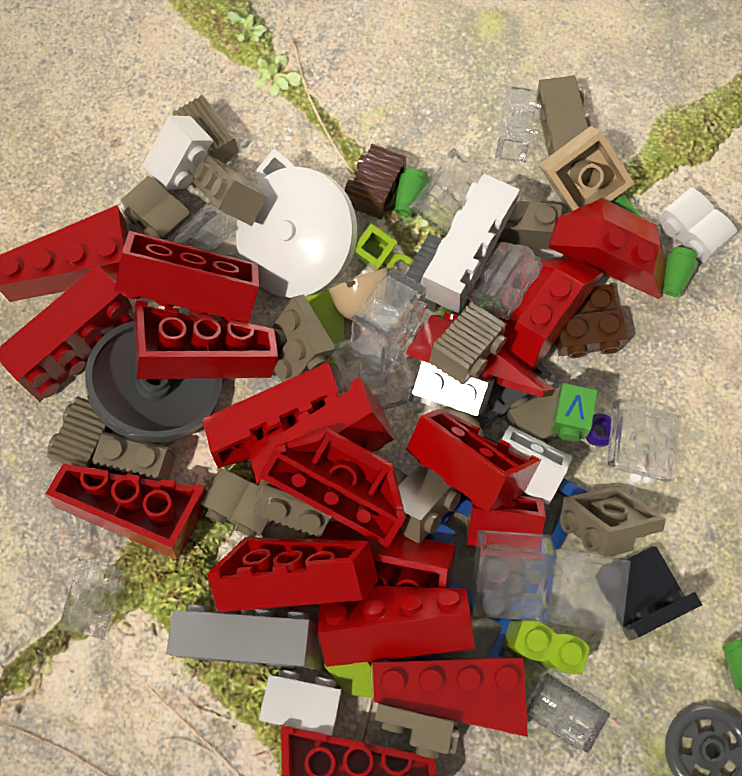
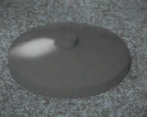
(144, 407)

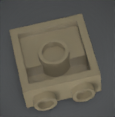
(300, 340)
(609, 520)
(427, 733)

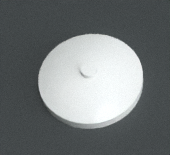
(300, 234)

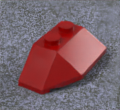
(613, 244)
(548, 308)
(340, 482)

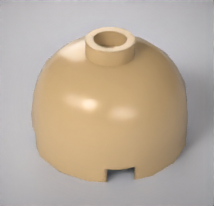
(352, 296)

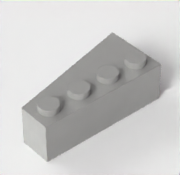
(246, 638)

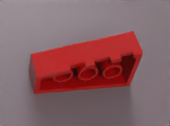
(250, 420)
(134, 507)
(292, 573)
(395, 625)
(461, 689)

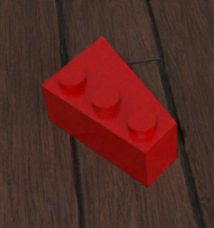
(470, 462)

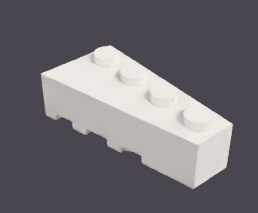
(469, 242)

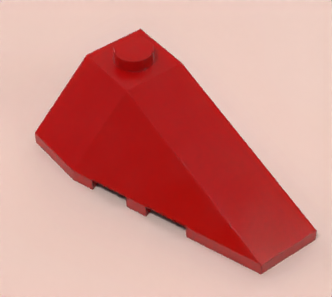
(508, 369)

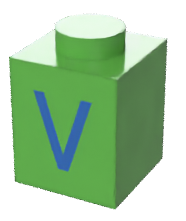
(573, 412)

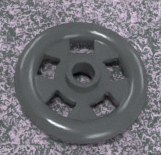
(685, 726)

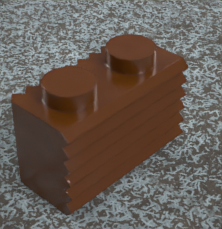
(375, 181)

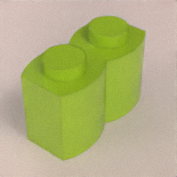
(551, 650)

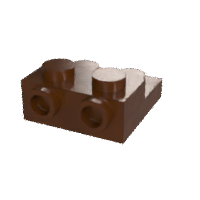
(594, 326)

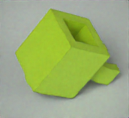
(376, 249)

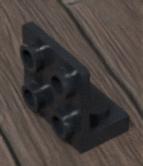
(653, 595)

